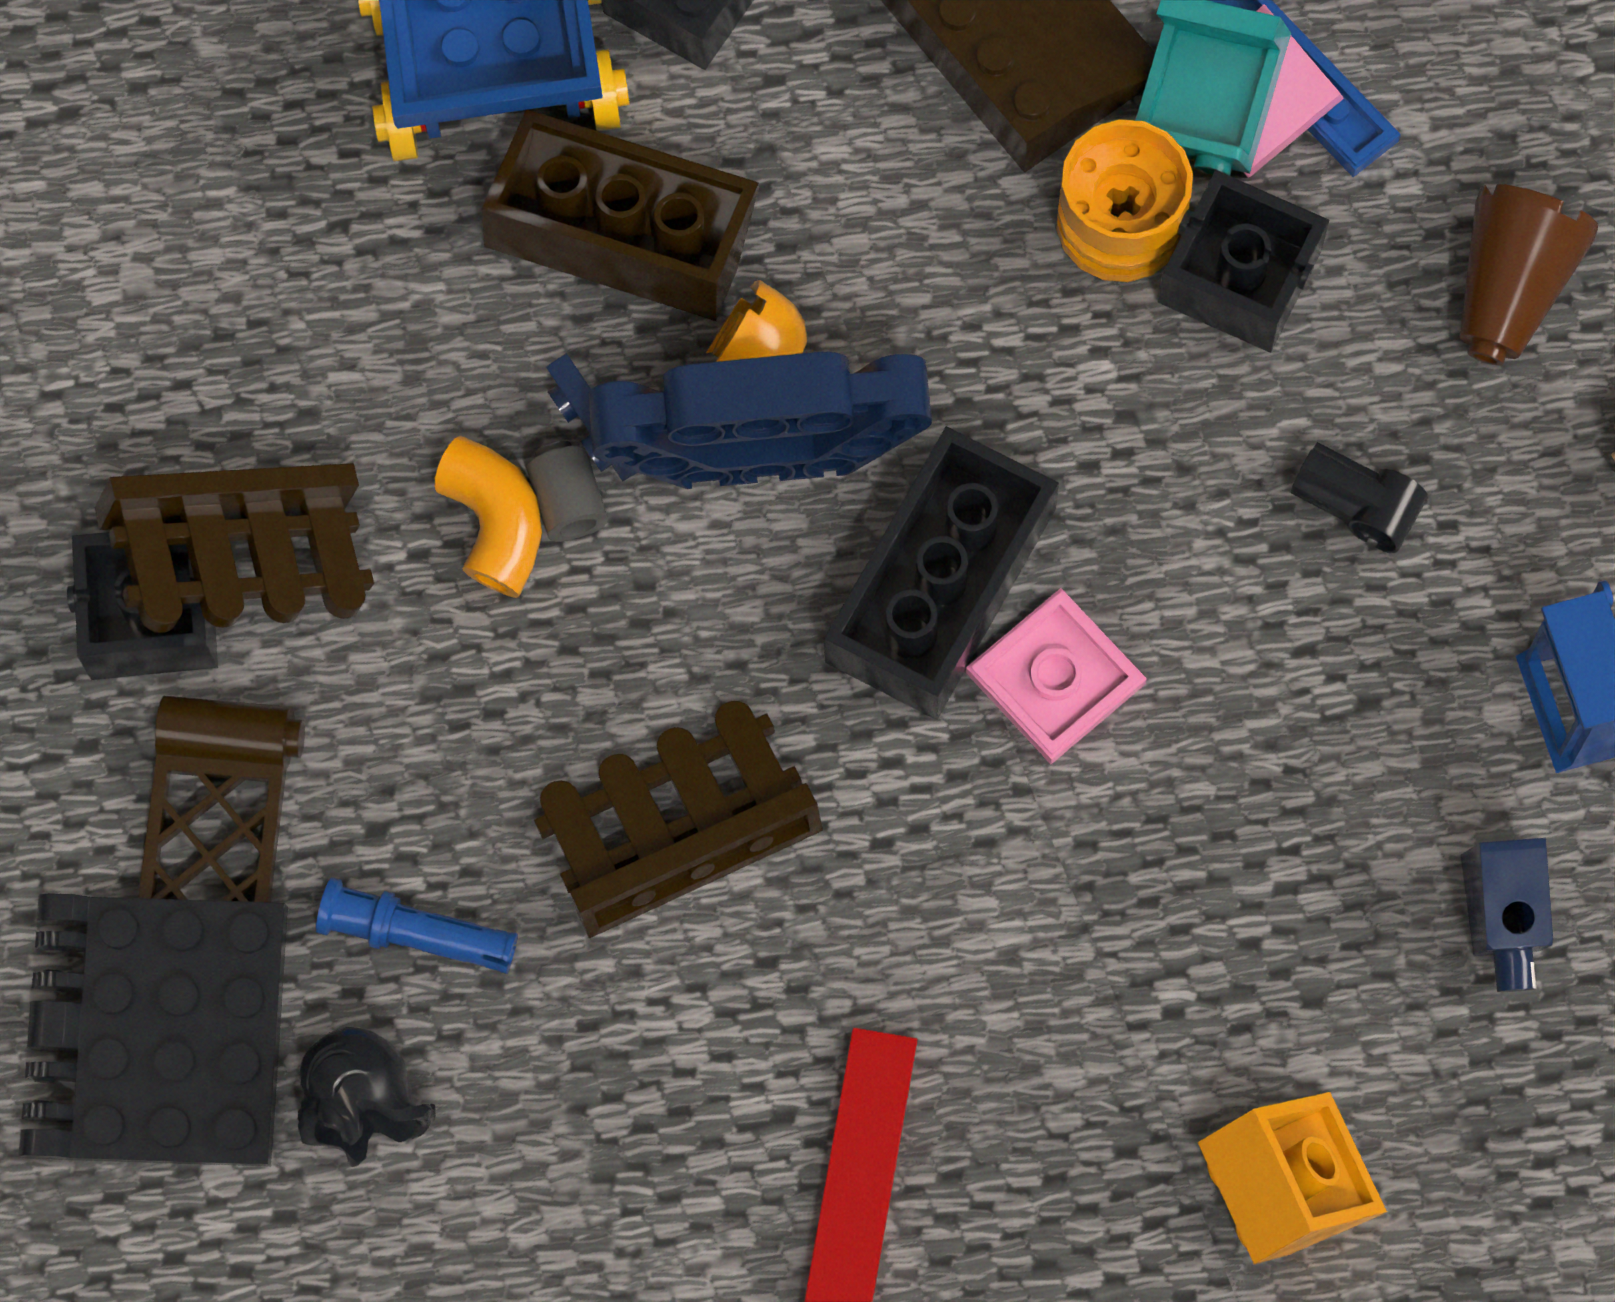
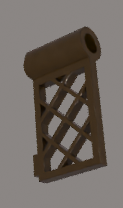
(219, 742)

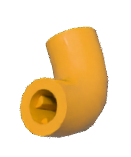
(505, 510)

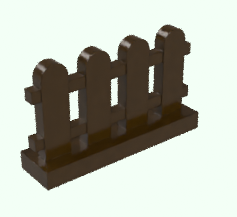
(228, 506)
(691, 851)

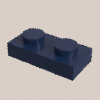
(573, 401)

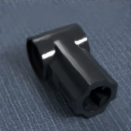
(1371, 502)

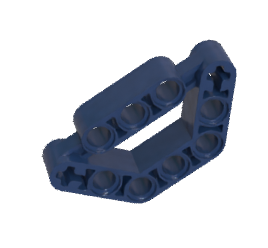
(761, 418)

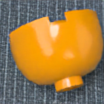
(760, 329)

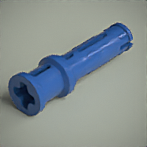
(386, 921)

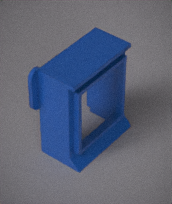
(1582, 642)

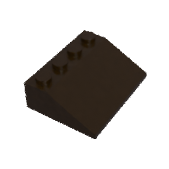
(1031, 66)

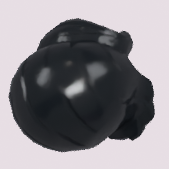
(356, 1089)

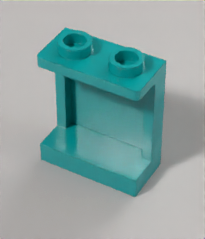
(1214, 80)

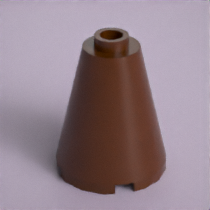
(1517, 268)

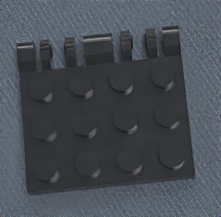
(168, 1031)

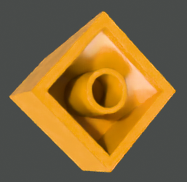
(1290, 1176)

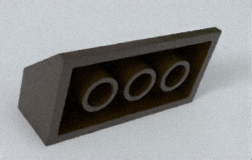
(619, 214)

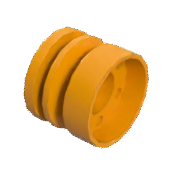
(1119, 170)

